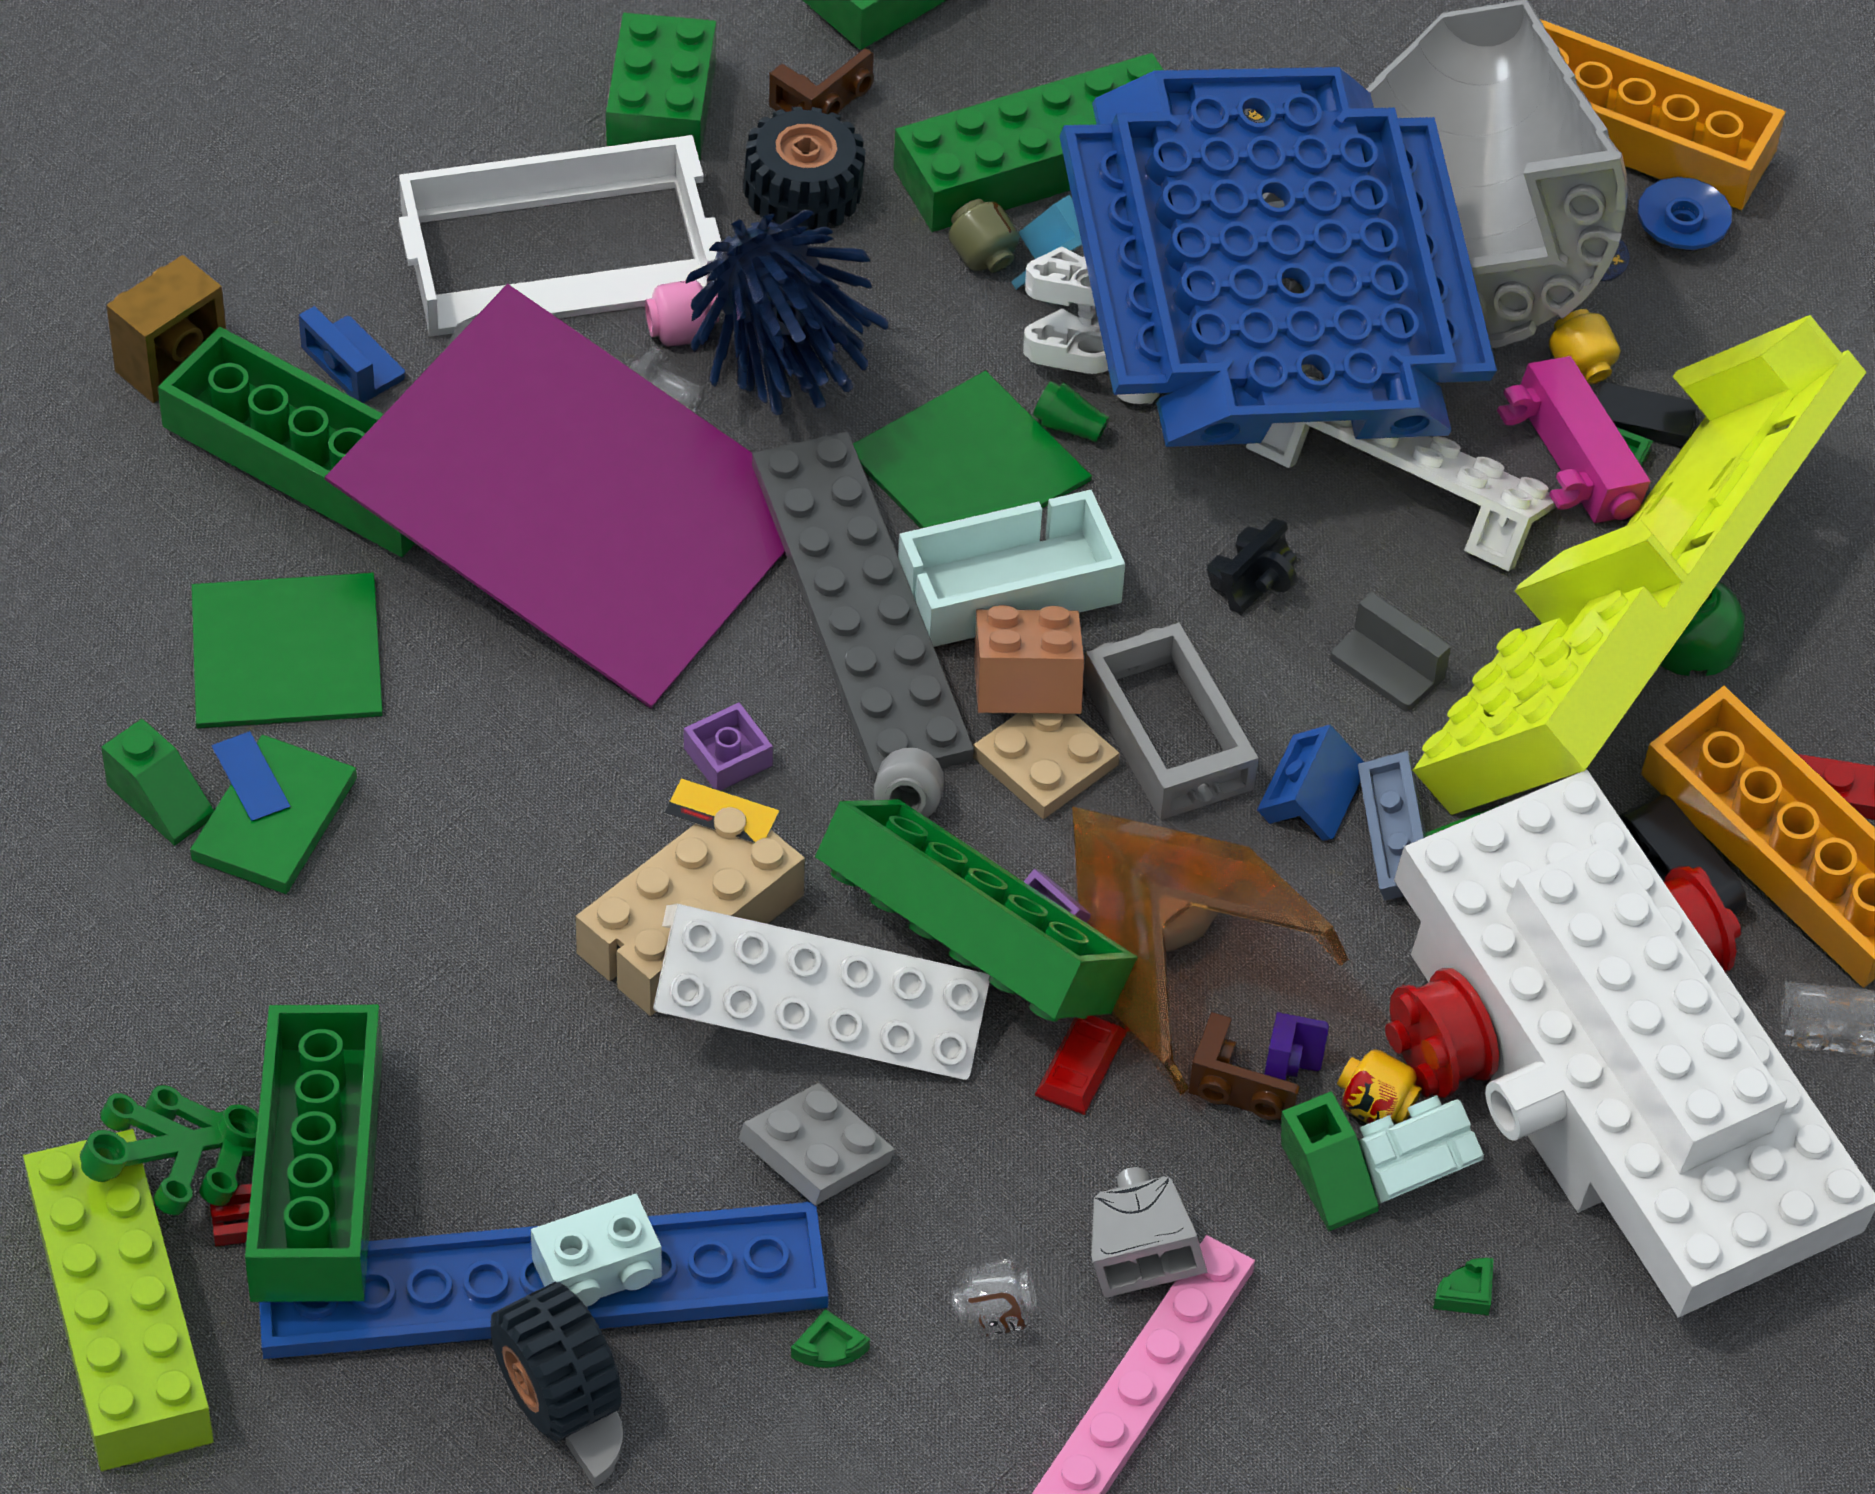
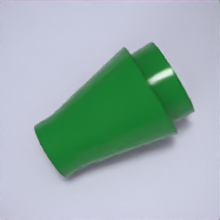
(1069, 412)

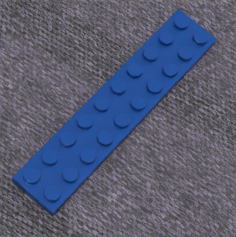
(453, 1283)

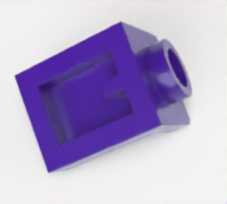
(1295, 1045)

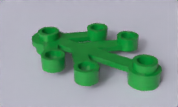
(230, 1130)

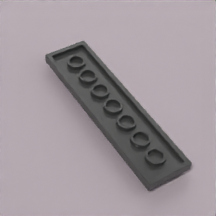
(860, 601)

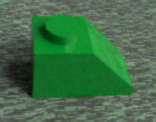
(155, 781)

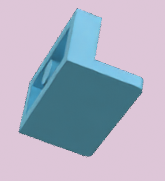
(1050, 231)

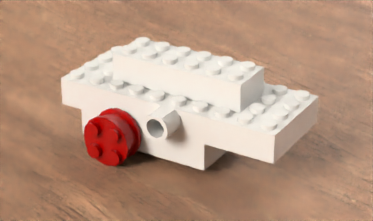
(1618, 1041)

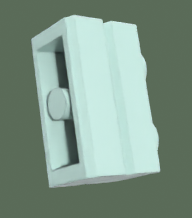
(1418, 1149)

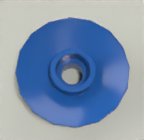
(1684, 213)

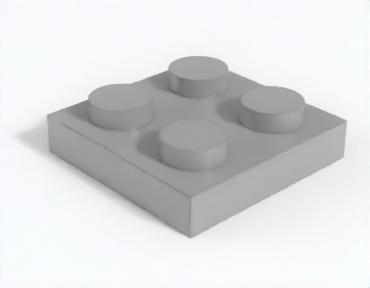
(816, 1143)

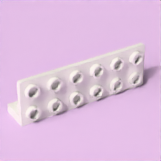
(1506, 501)
(820, 991)

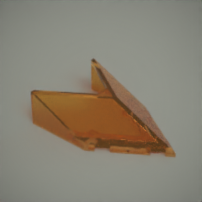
(1144, 878)

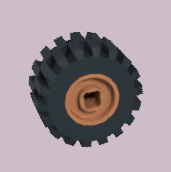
(804, 164)
(556, 1361)

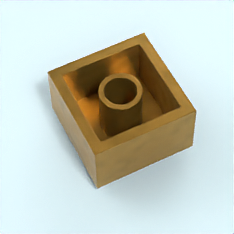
(163, 323)

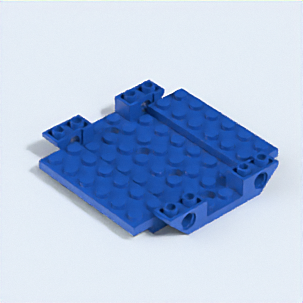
(1196, 259)

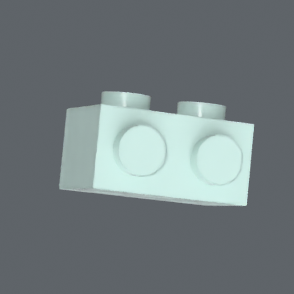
(599, 1250)

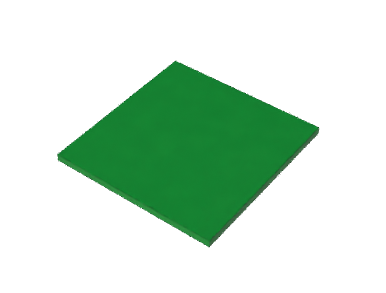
(968, 456)
(286, 650)

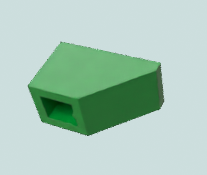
(1328, 1160)

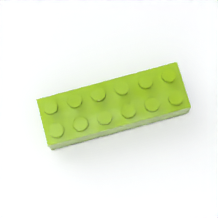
(118, 1308)

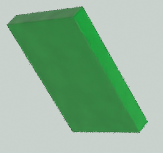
(277, 845)

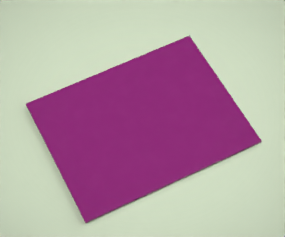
(570, 494)

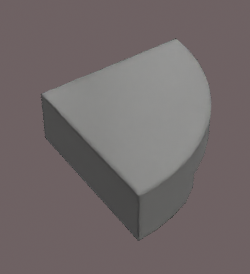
(598, 1447)

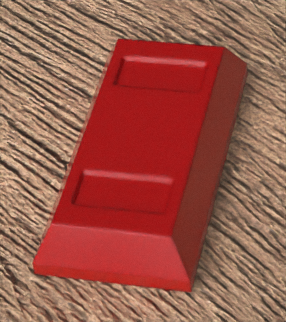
(1081, 1063)

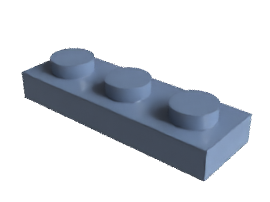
(1391, 814)

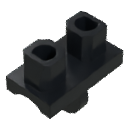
(1260, 564)

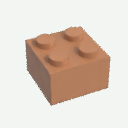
(1028, 660)

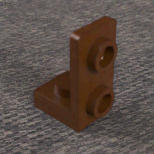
(850, 81)
(1223, 1083)

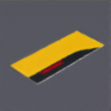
(701, 803)

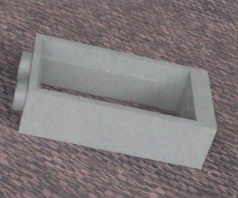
(1180, 787)

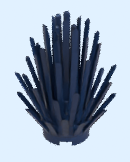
(774, 295)

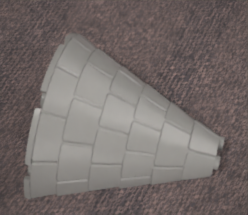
(1524, 159)

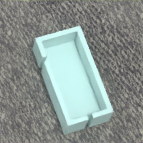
(1003, 562)

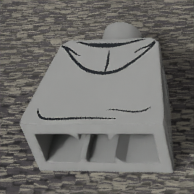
(1142, 1235)

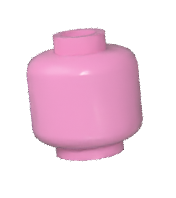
(671, 313)

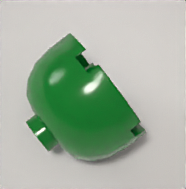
(1711, 637)

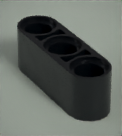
(1674, 841)

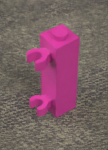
(1581, 438)

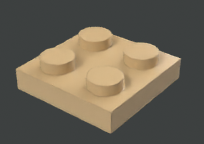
(1045, 758)

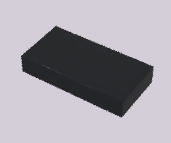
(1649, 413)

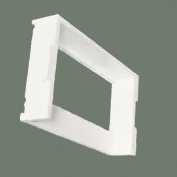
(553, 181)

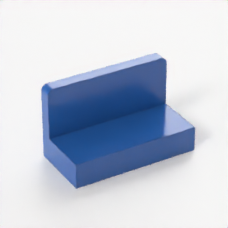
(348, 355)
(1313, 781)

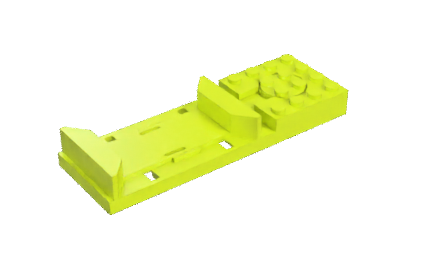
(1630, 594)

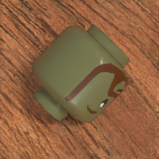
(983, 236)

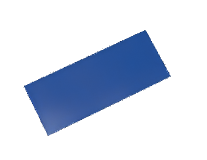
(250, 776)

